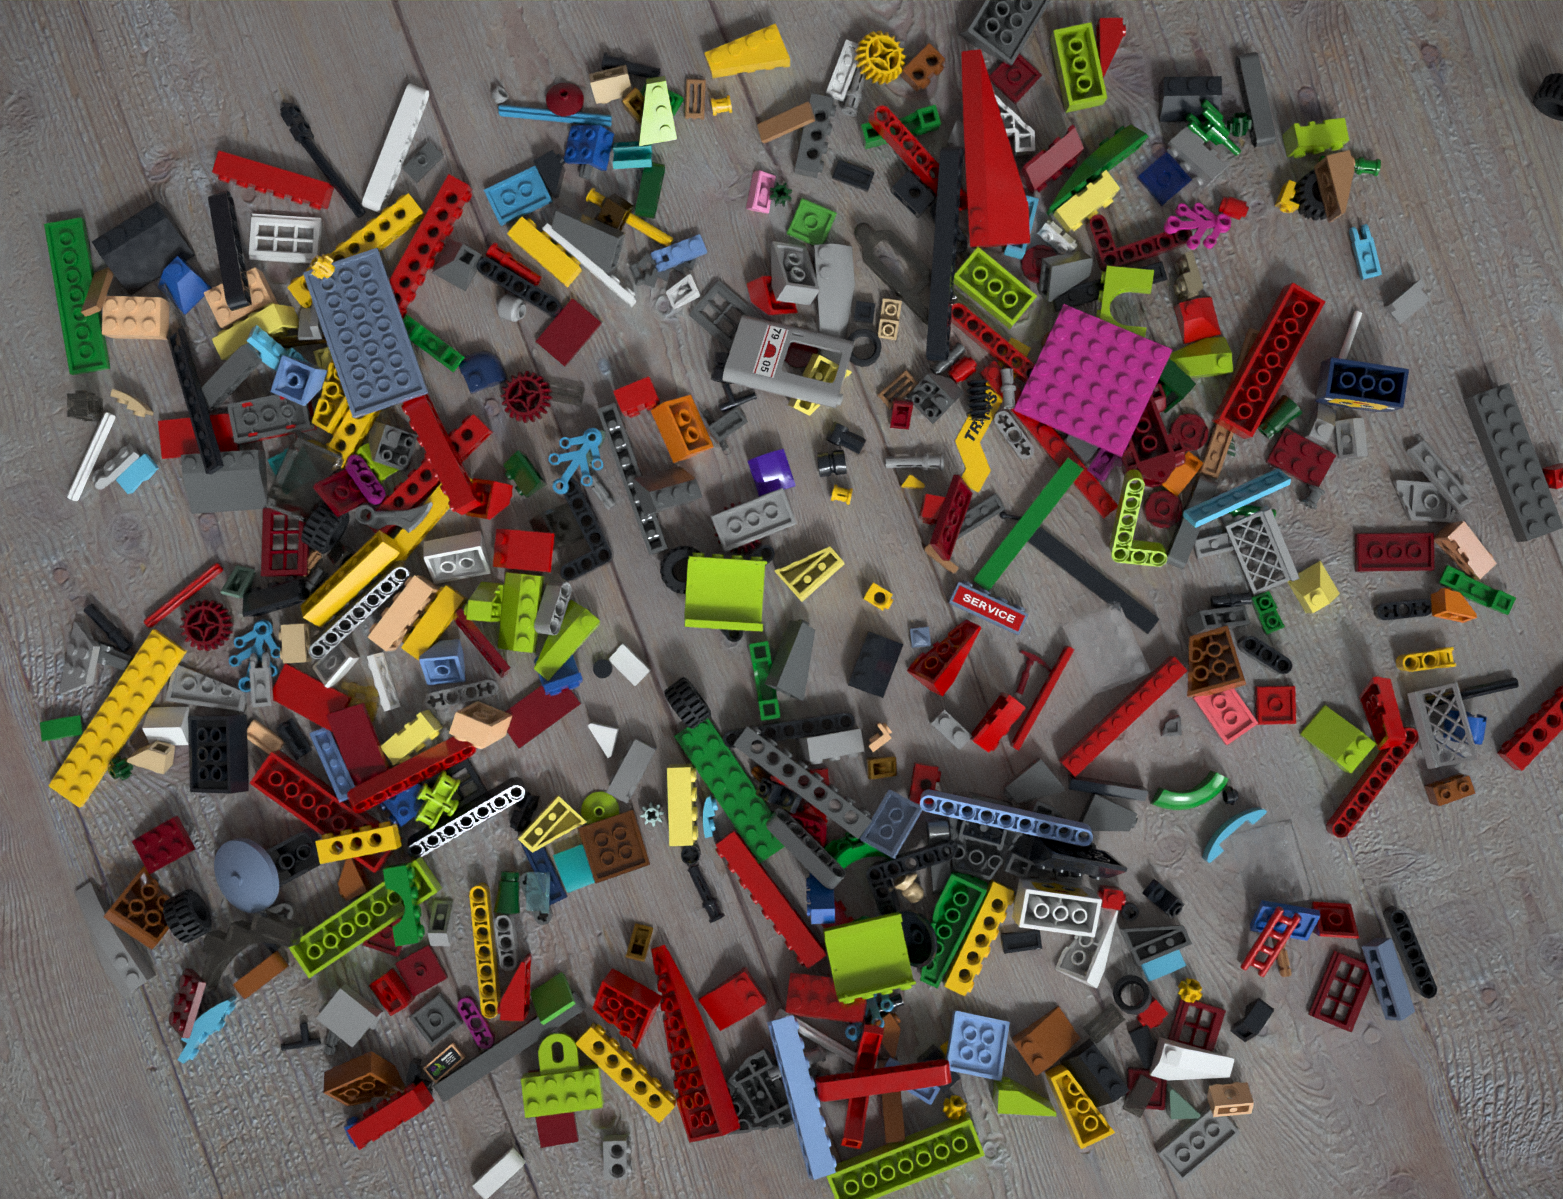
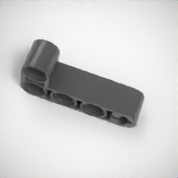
(938, 831)

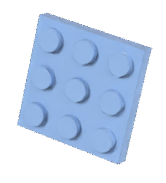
(977, 1045)

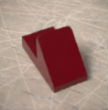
(901, 413)

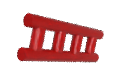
(1268, 931)

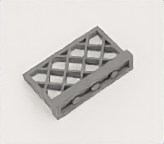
(1275, 540)
(1427, 733)

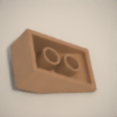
(1334, 180)

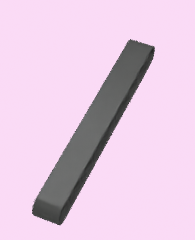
(502, 1052)

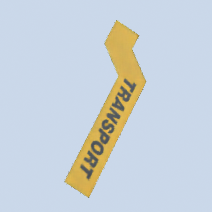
(973, 431)

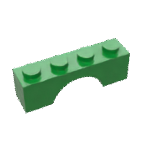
(918, 123)
(767, 696)
(400, 879)

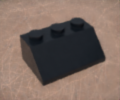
(1184, 96)
(274, 597)
(875, 664)
(1094, 1074)

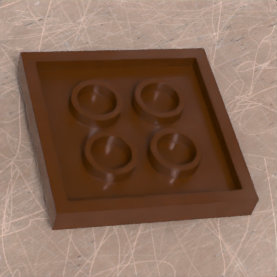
(613, 846)

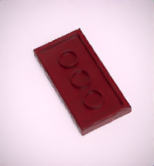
(951, 518)
(1394, 552)
(481, 644)
(538, 713)
(358, 743)
(556, 1128)

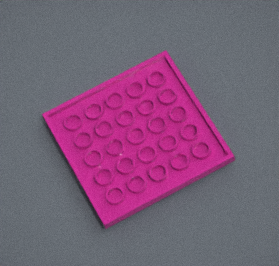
(1093, 380)

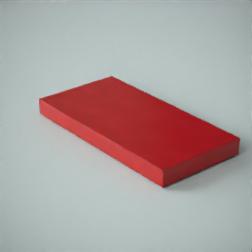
(179, 439)
(308, 695)

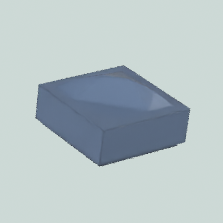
(920, 637)

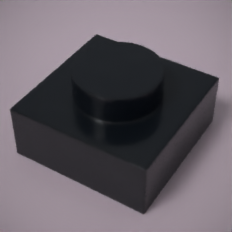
(864, 312)

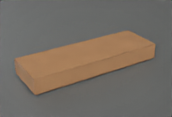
(786, 122)
(97, 292)

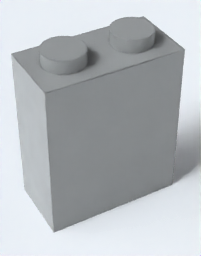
(348, 1014)

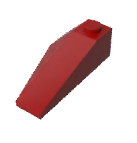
(943, 662)

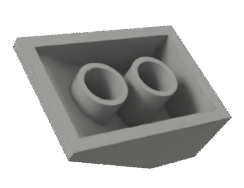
(792, 274)

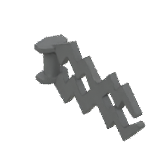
(651, 280)

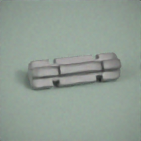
(601, 493)

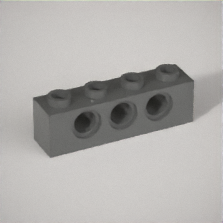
(805, 165)

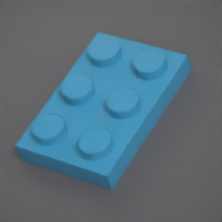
(518, 196)

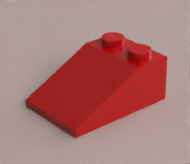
(523, 550)
(733, 999)
(516, 1000)

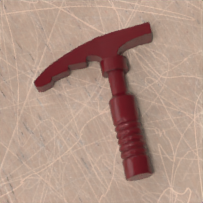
(1025, 674)

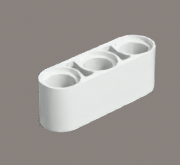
(498, 1173)

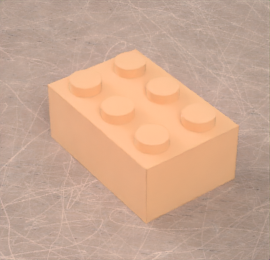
(260, 295)
(135, 317)
(480, 724)

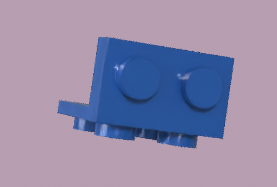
(589, 146)
(565, 677)
(403, 805)

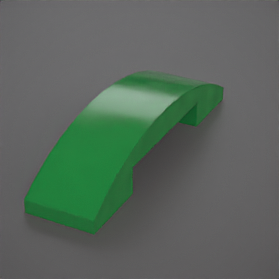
(432, 344)
(1476, 591)

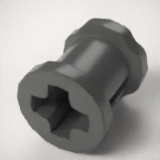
(1312, 497)

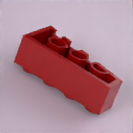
(390, 1114)

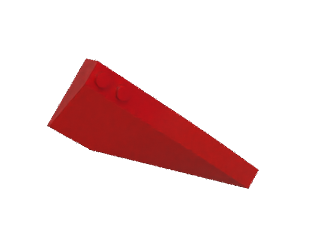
(994, 188)
(701, 1086)

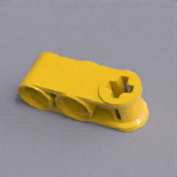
(1438, 658)

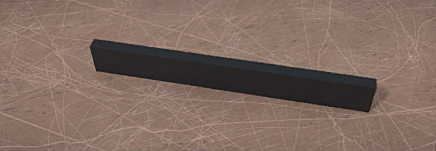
(195, 401)
(1092, 579)

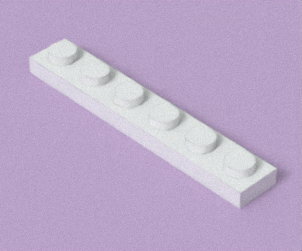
(610, 281)

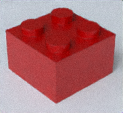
(637, 397)

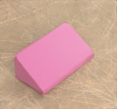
(759, 191)

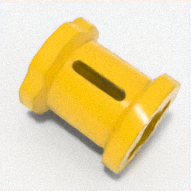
(721, 105)
(837, 491)

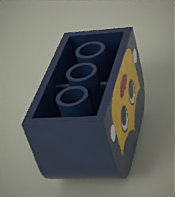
(1361, 385)

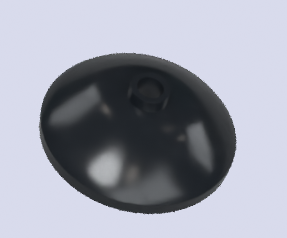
(919, 938)

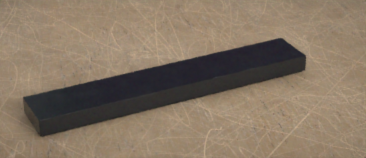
(1090, 290)

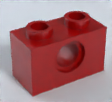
(931, 508)
(921, 772)

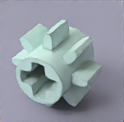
(653, 820)

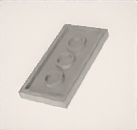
(753, 520)
(1197, 1143)

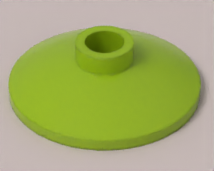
(599, 800)

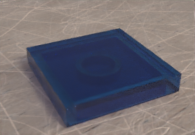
(1164, 178)

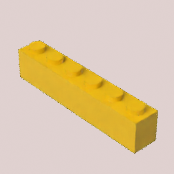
(350, 579)

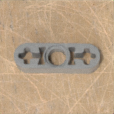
(1026, 443)

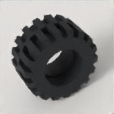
(1550, 96)
(1306, 200)
(324, 529)
(667, 567)
(687, 702)
(187, 916)

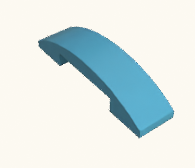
(1212, 848)

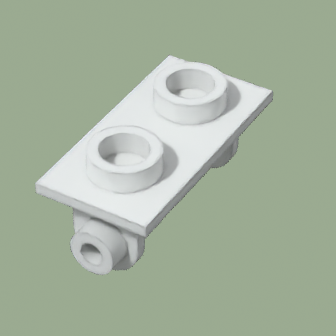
(1051, 233)

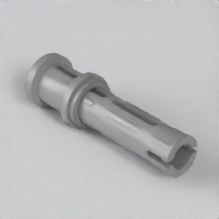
(854, 95)
(925, 461)
(814, 1055)

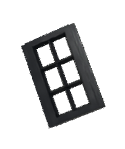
(481, 789)

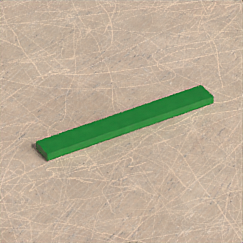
(1028, 524)

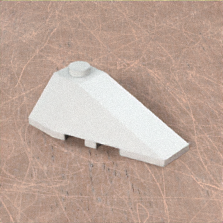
(1088, 955)
(1185, 1062)

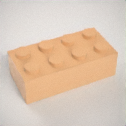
(403, 613)

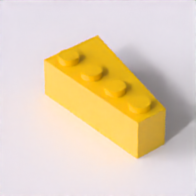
(749, 53)
(331, 403)
(1077, 1109)

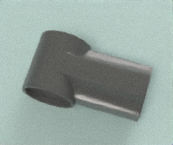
(110, 656)

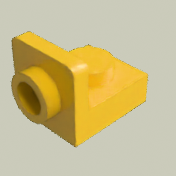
(1287, 193)

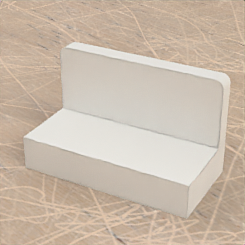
(629, 664)

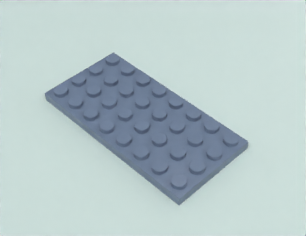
(366, 334)

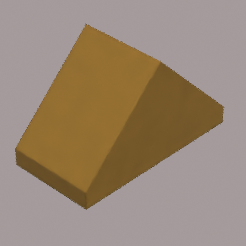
(634, 104)
(881, 767)
(639, 942)

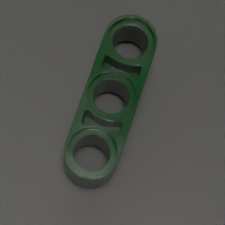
(650, 190)

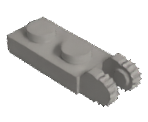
(115, 467)
(261, 681)

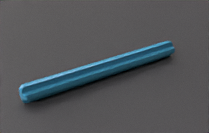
(547, 115)

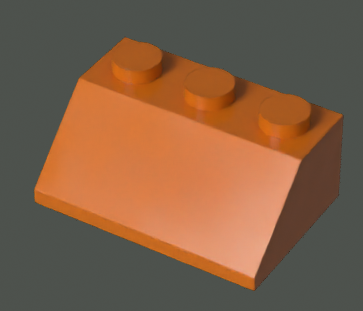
(681, 428)

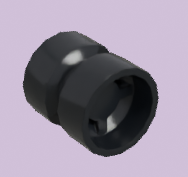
(719, 361)
(831, 463)

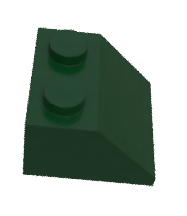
(1175, 384)
(524, 474)

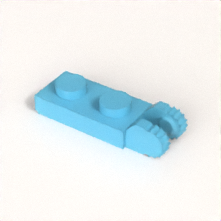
(1365, 253)

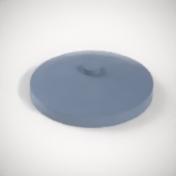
(246, 875)

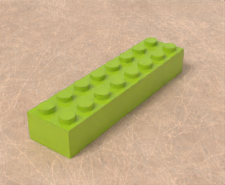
(359, 922)
(908, 1161)

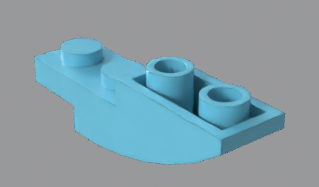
(269, 349)
(206, 1025)

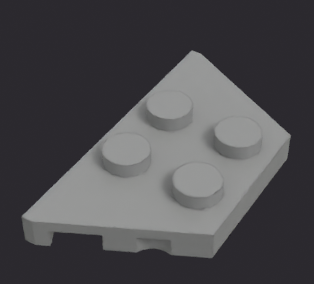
(1424, 501)
(80, 660)

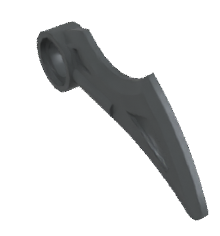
(407, 519)

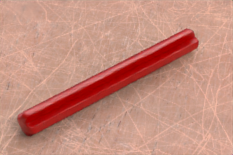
(183, 595)

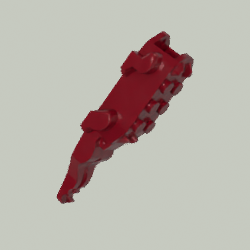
(1150, 447)

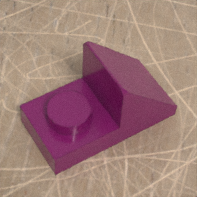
(1104, 464)

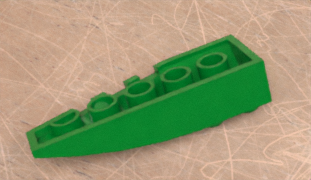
(1106, 157)
(951, 920)

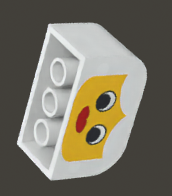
(1056, 907)

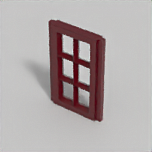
(267, 547)
(1326, 983)
(1213, 1030)

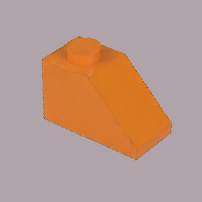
(1451, 606)

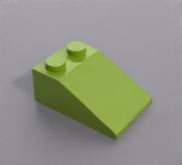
(1337, 739)
(1014, 1098)

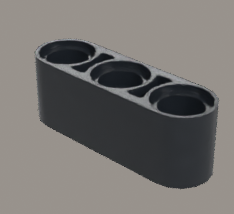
(1273, 655)

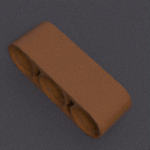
(260, 975)

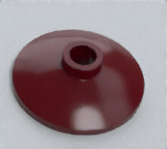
(564, 105)

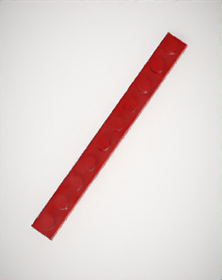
(1055, 447)

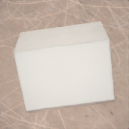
(335, 665)
(167, 725)

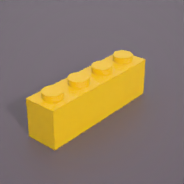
(547, 254)
(434, 622)

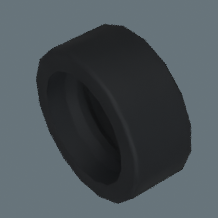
(877, 344)
(1132, 979)

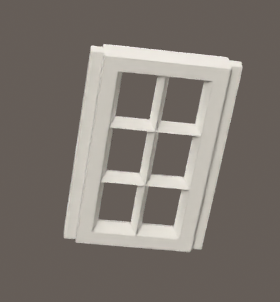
(285, 221)

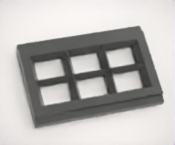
(710, 326)

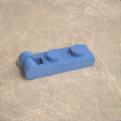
(679, 253)

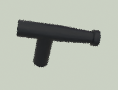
(732, 402)
(305, 1042)

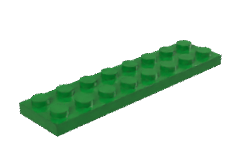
(72, 279)
(730, 787)

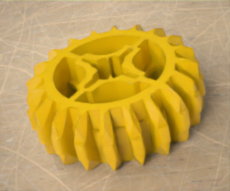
(878, 68)

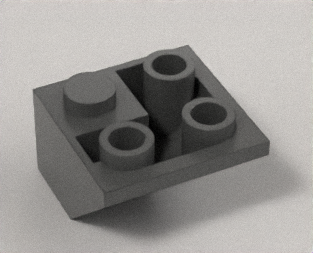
(457, 264)
(935, 396)
(391, 446)

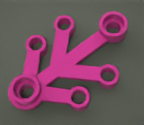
(1220, 223)

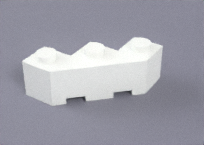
(1023, 134)

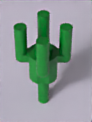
(1213, 128)

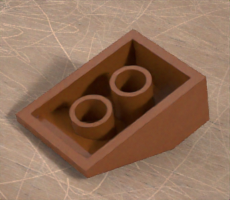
(1046, 1040)

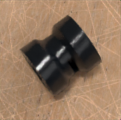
(690, 857)

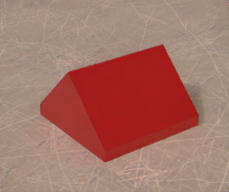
(1335, 920)
(391, 992)

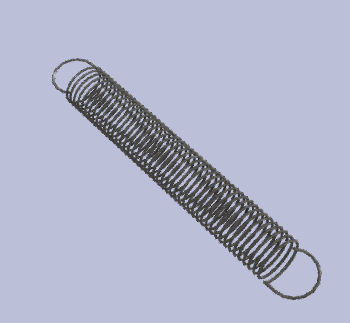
(175, 306)
(709, 423)

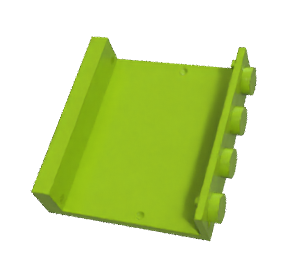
(724, 592)
(868, 957)

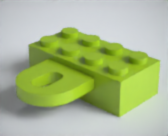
(561, 1084)

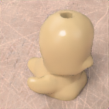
(910, 890)

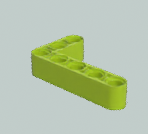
(1128, 525)

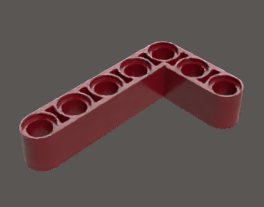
(1134, 249)

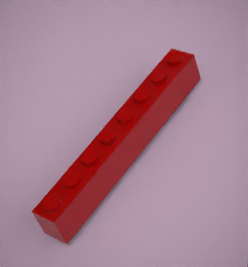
(441, 454)
(1122, 715)
(771, 899)

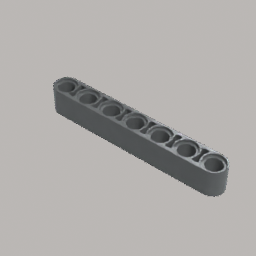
(362, 601)

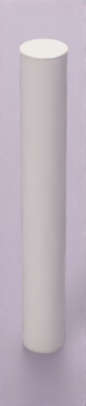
(1350, 335)

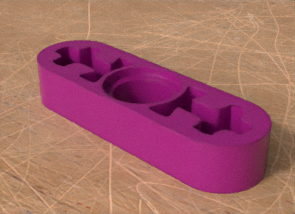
(364, 471)
(473, 1030)

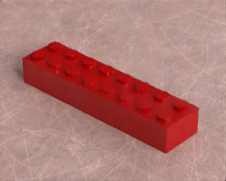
(1268, 361)
(314, 803)

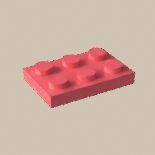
(1226, 714)

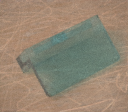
(538, 891)

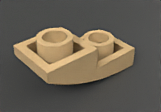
(889, 318)
(132, 403)

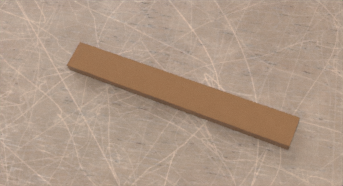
(1221, 437)

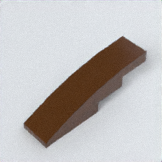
(892, 1113)

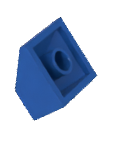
(184, 284)

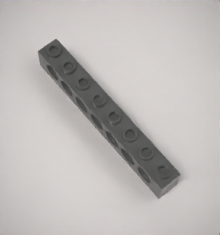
(629, 470)
(855, 826)

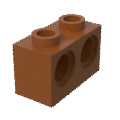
(919, 65)
(1449, 789)

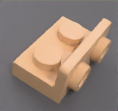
(878, 740)

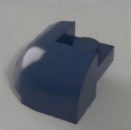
(482, 371)

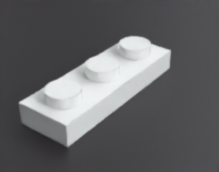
(843, 72)
(383, 681)

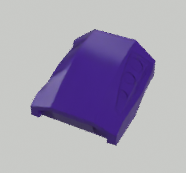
(771, 472)

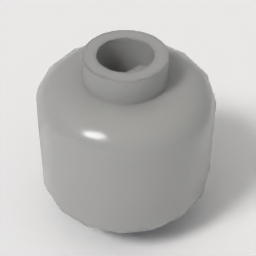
(511, 308)

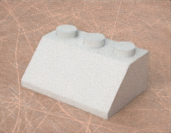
(456, 557)

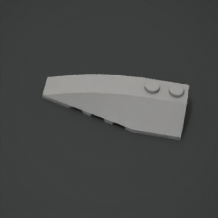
(836, 284)
(113, 945)

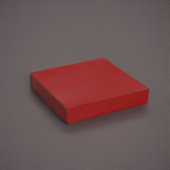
(1275, 704)

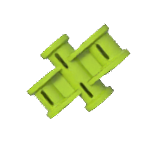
(434, 805)

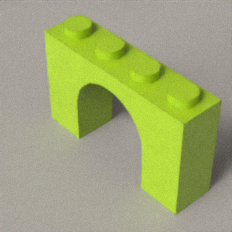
(1119, 281)

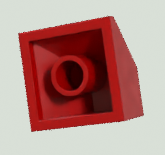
(763, 297)
(1197, 319)
(493, 496)

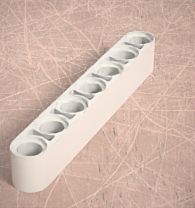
(395, 148)

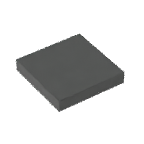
(436, 1019)

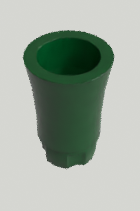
(1279, 416)
(508, 893)

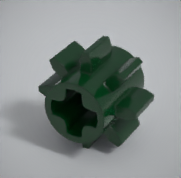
(1239, 124)
(780, 188)
(120, 768)

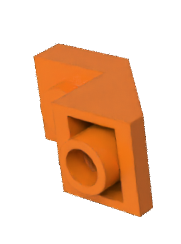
(1183, 474)

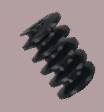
(978, 400)

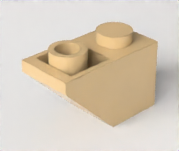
(155, 756)

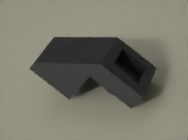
(779, 795)
(1163, 898)
(1255, 1018)
(414, 1074)

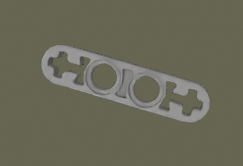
(461, 692)

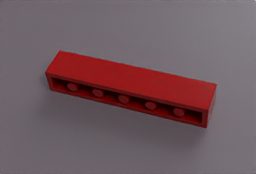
(272, 180)

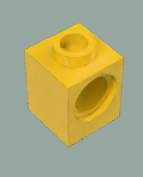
(869, 597)

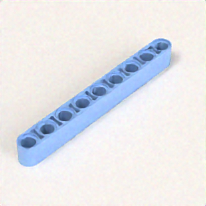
(1012, 824)

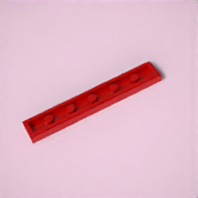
(1042, 697)

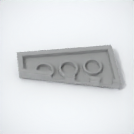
(197, 689)

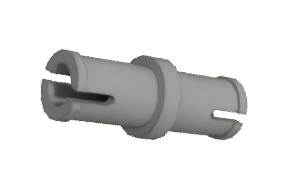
(1008, 388)

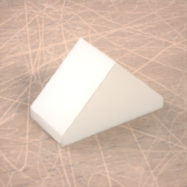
(683, 292)
(605, 736)

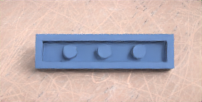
(332, 762)

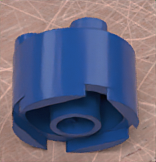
(1476, 724)

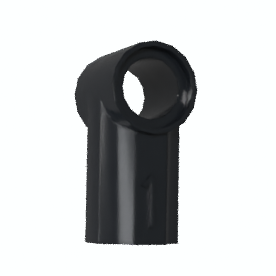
(841, 436)

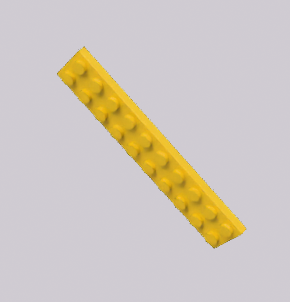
(117, 718)

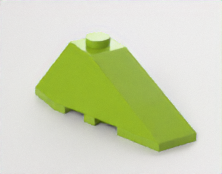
(1205, 358)
(574, 630)

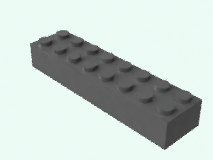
(1513, 463)

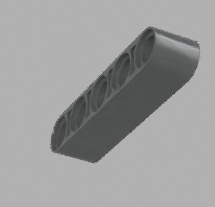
(1255, 99)
(230, 376)
(1185, 533)
(805, 848)

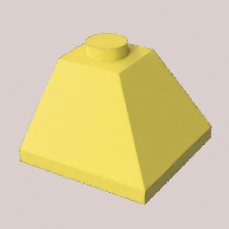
(1314, 588)

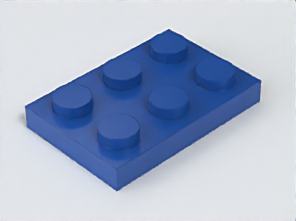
(1303, 929)

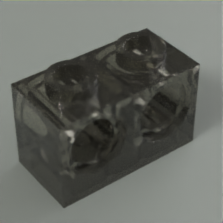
(84, 406)

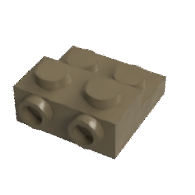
(1189, 282)

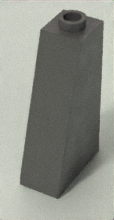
(591, 237)
(792, 660)

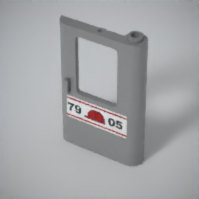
(759, 357)

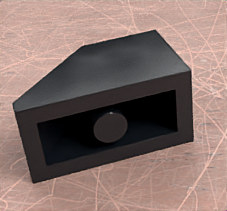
(551, 170)

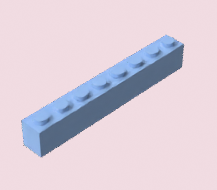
(801, 1097)

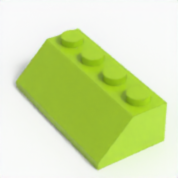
(519, 611)

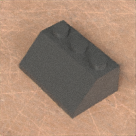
(666, 490)

